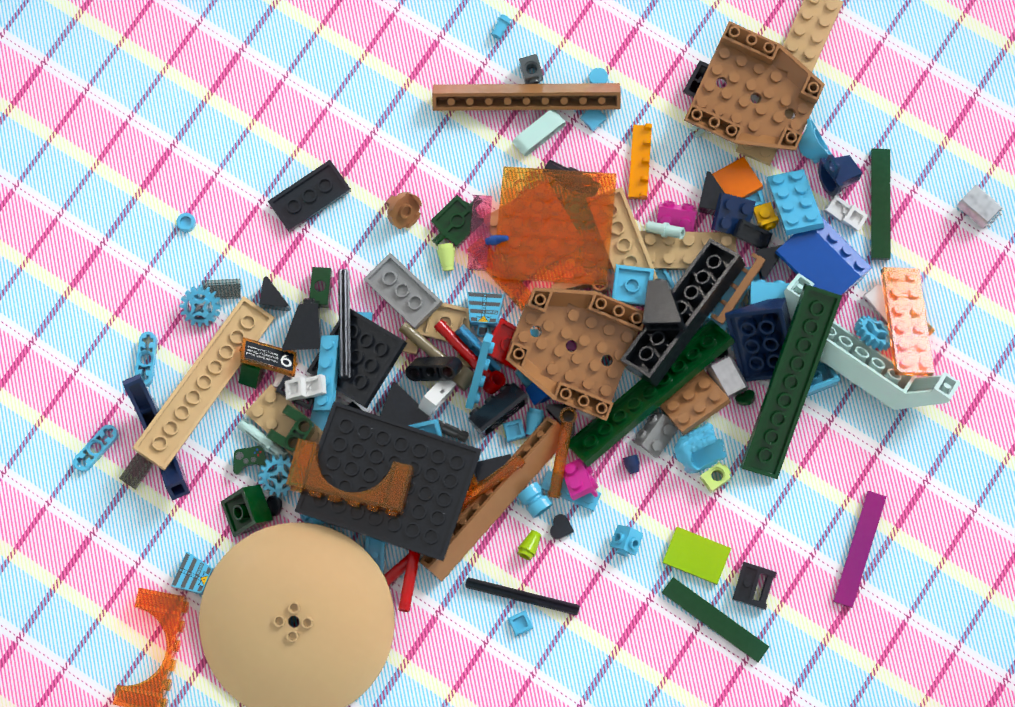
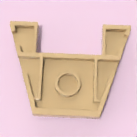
(453, 315)

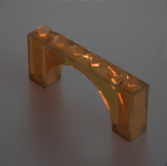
(387, 495)
(169, 612)

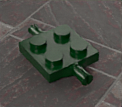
(453, 222)

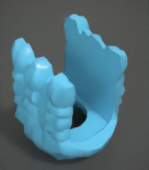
(699, 449)

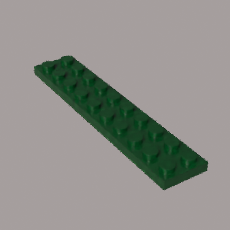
(791, 381)
(645, 398)

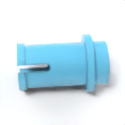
(499, 29)

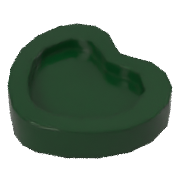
(746, 398)

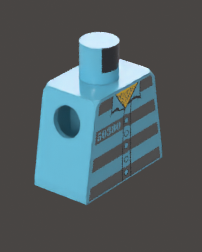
(484, 310)
(192, 575)

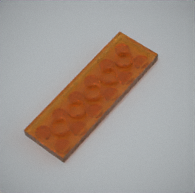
(907, 321)

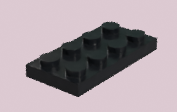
(309, 196)

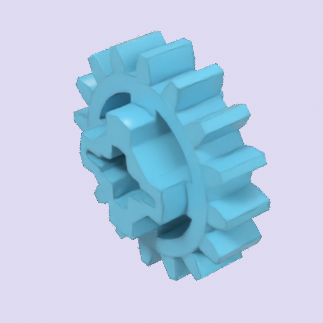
(195, 300)
(873, 333)
(271, 475)

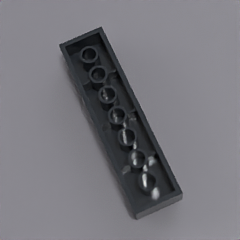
(696, 297)

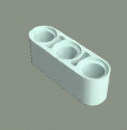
(539, 132)

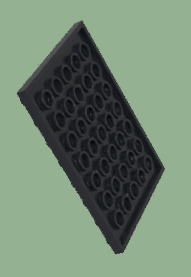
(358, 455)

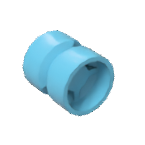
(535, 500)

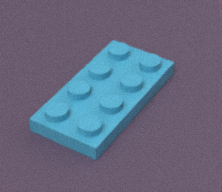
(795, 202)

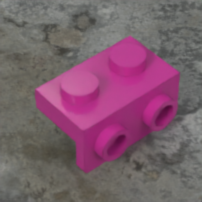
(677, 215)
(579, 479)

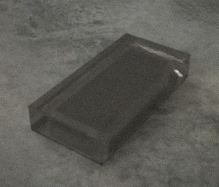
(224, 288)
(136, 471)

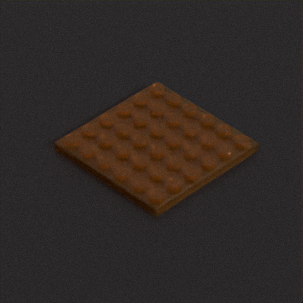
(555, 225)

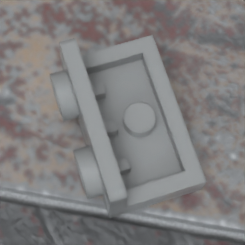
(655, 434)

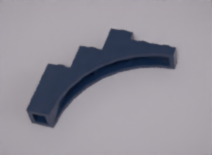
(146, 409)

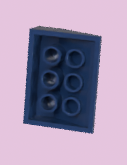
(758, 336)

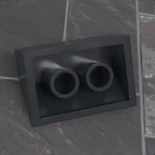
(498, 409)

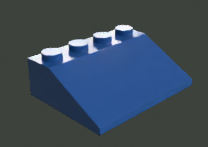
(824, 259)

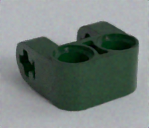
(295, 432)

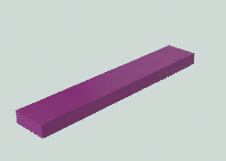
(859, 549)

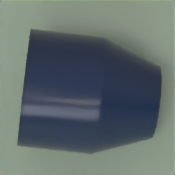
(632, 464)

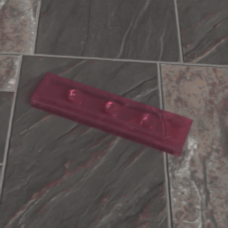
(479, 232)

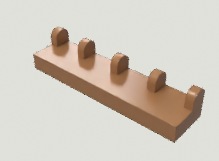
(741, 289)

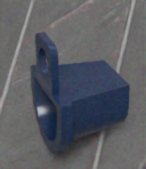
(838, 173)

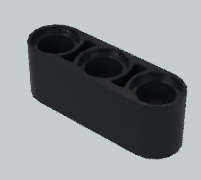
(434, 368)

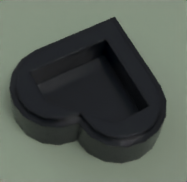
(561, 527)

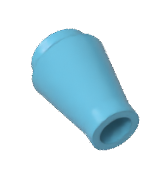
(534, 418)

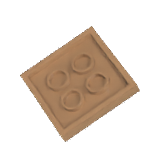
(694, 402)

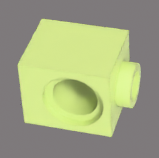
(711, 484)

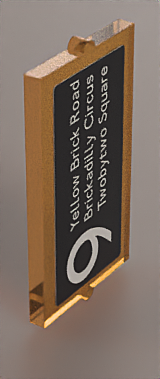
(268, 357)

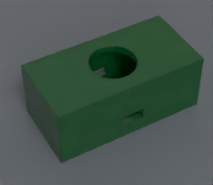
(325, 275)

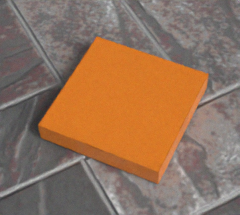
(738, 179)

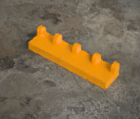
(640, 161)

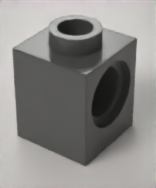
(531, 62)

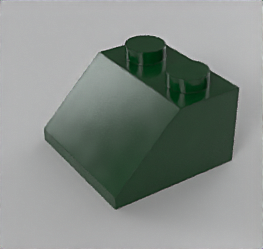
(246, 510)

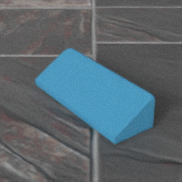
(475, 345)

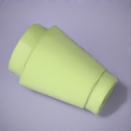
(446, 256)

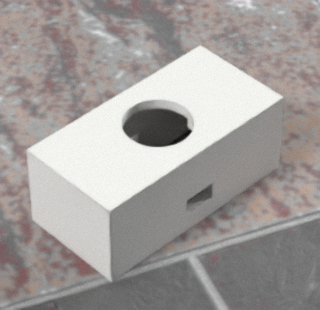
(436, 396)

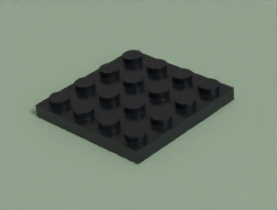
(372, 358)

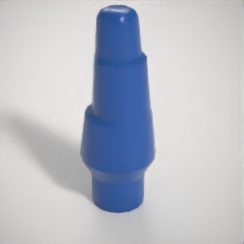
(496, 239)

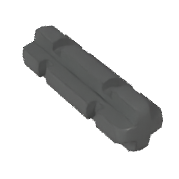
(453, 431)

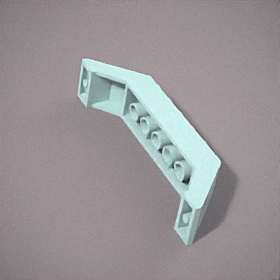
(872, 369)

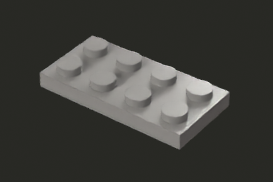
(403, 291)

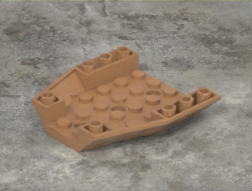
(761, 68)
(598, 329)

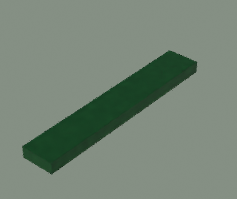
(880, 205)
(715, 620)

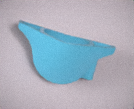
(812, 143)

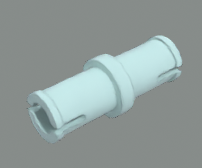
(665, 230)

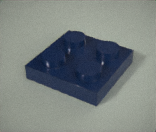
(728, 212)

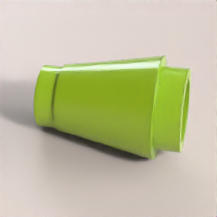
(529, 546)

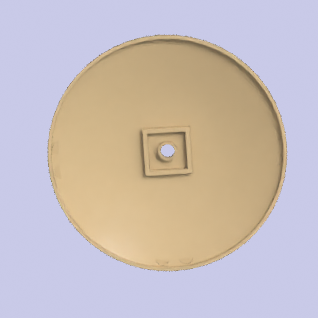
(340, 609)

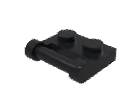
(748, 583)

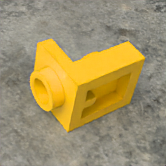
(765, 216)

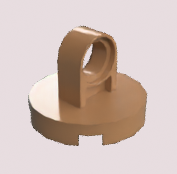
(403, 209)

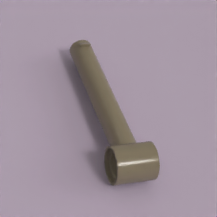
(462, 379)

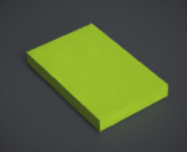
(696, 555)

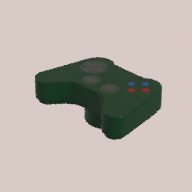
(248, 457)

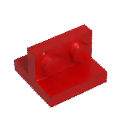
(501, 337)

